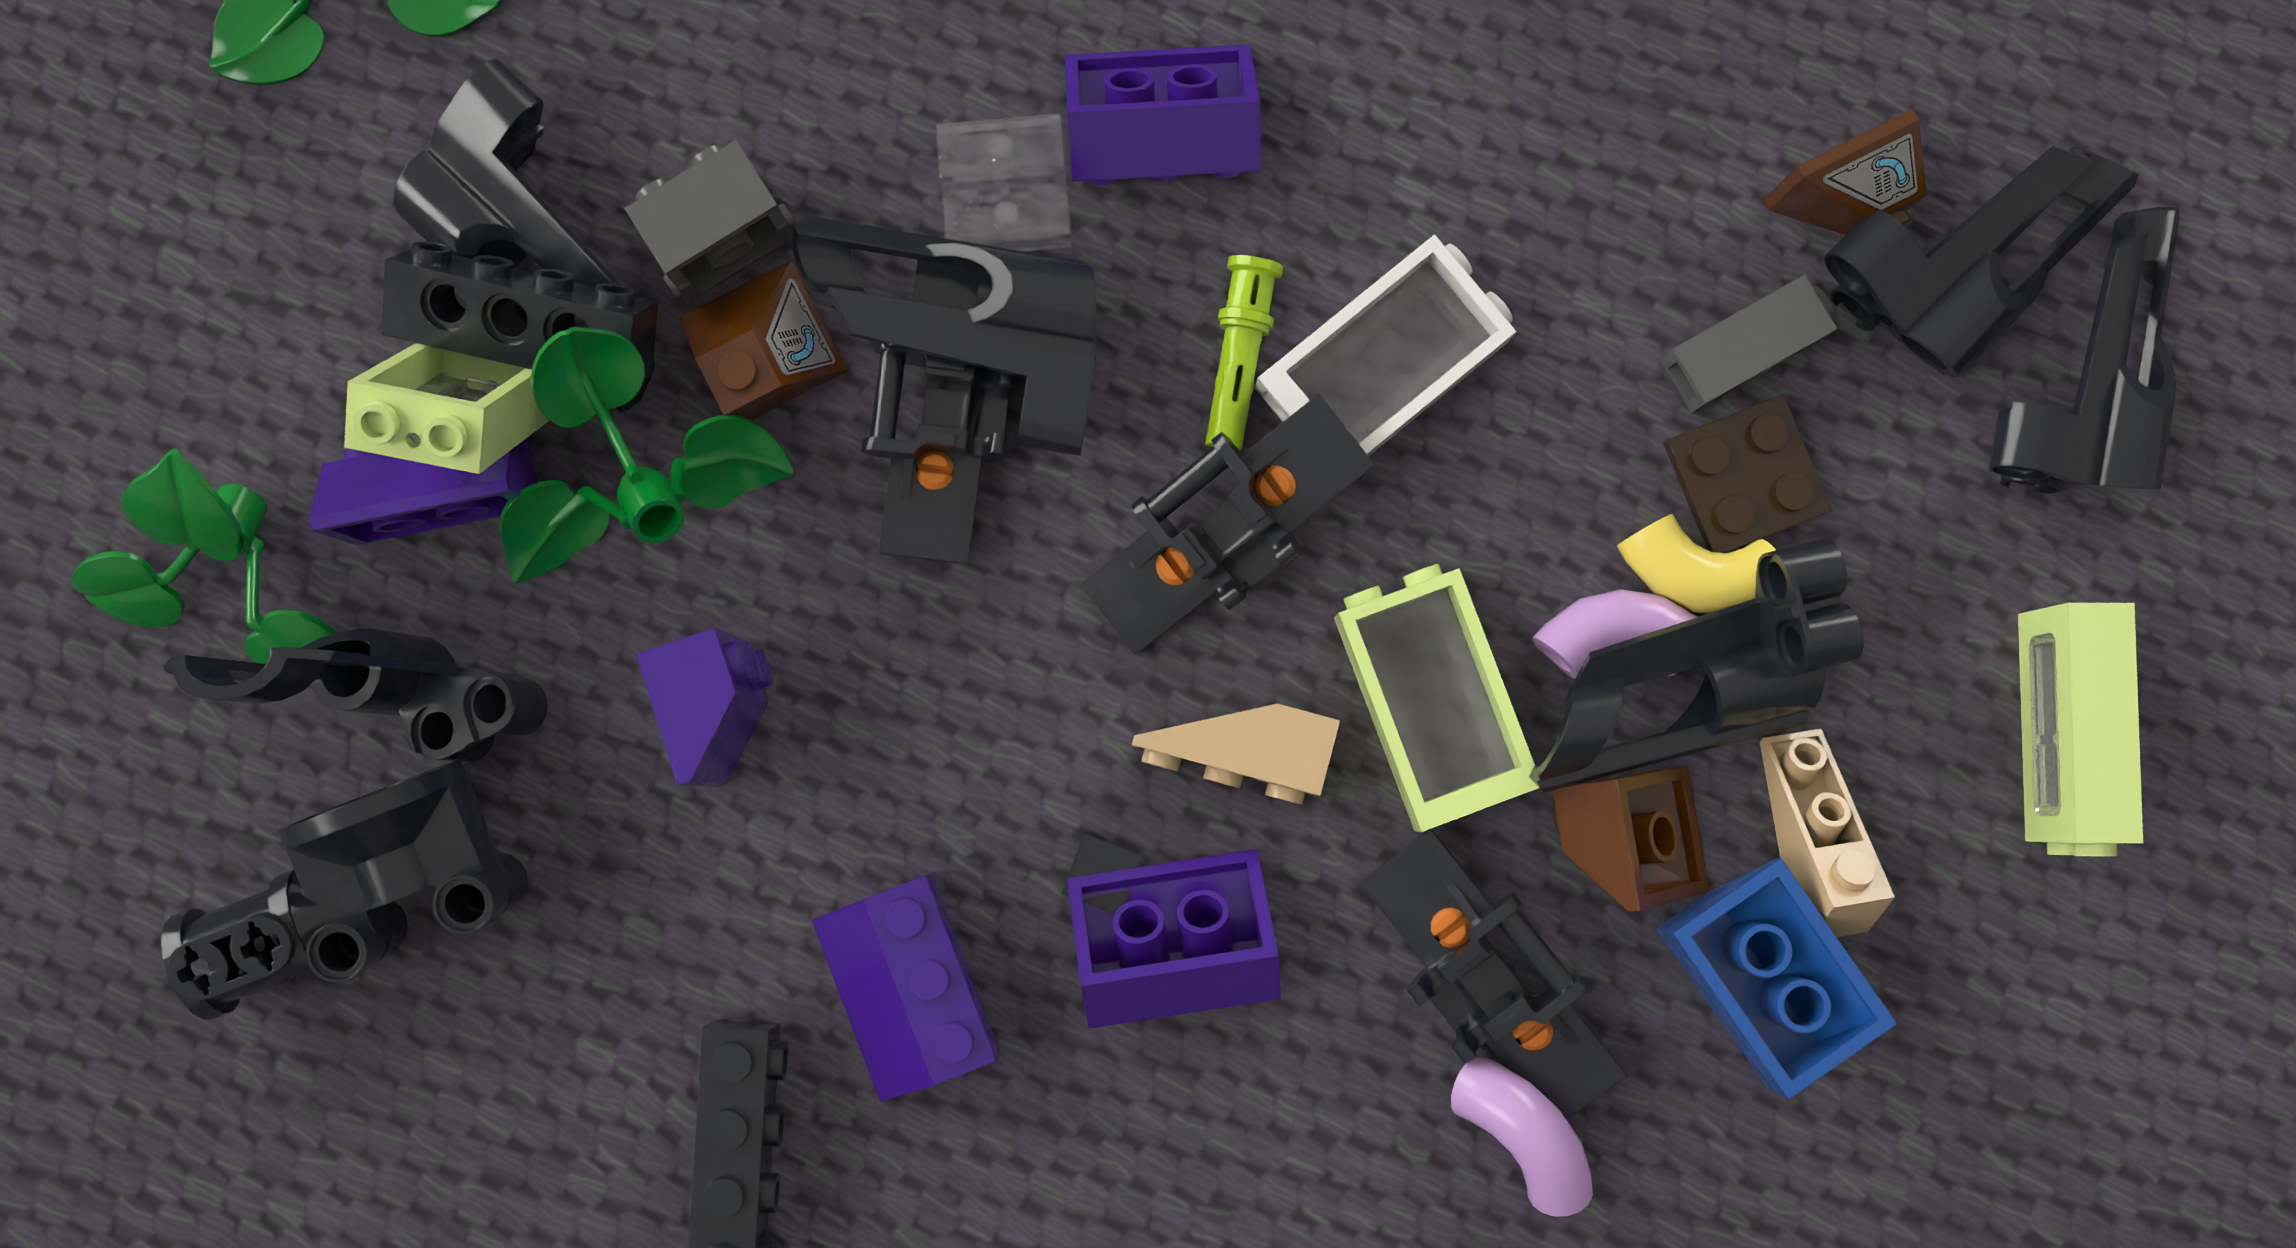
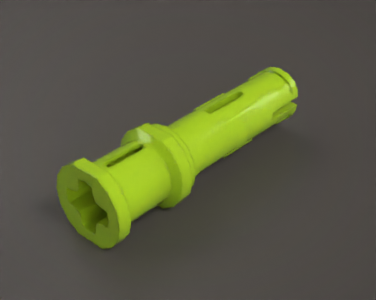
(1244, 322)

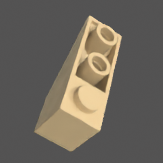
(1266, 743)
(1823, 833)

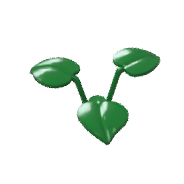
(277, 42)
(585, 375)
(179, 508)

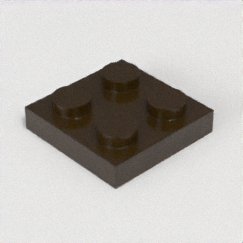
(1747, 475)

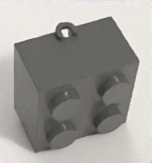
(709, 220)

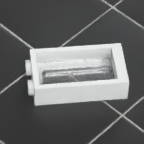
(1394, 346)

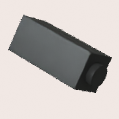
(1749, 342)

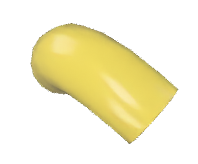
(1688, 573)

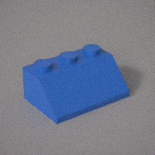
(1776, 977)

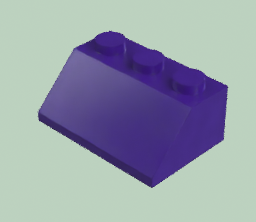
(1163, 114)
(390, 497)
(706, 702)
(1180, 945)
(906, 988)

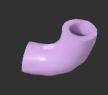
(1604, 621)
(1531, 1130)

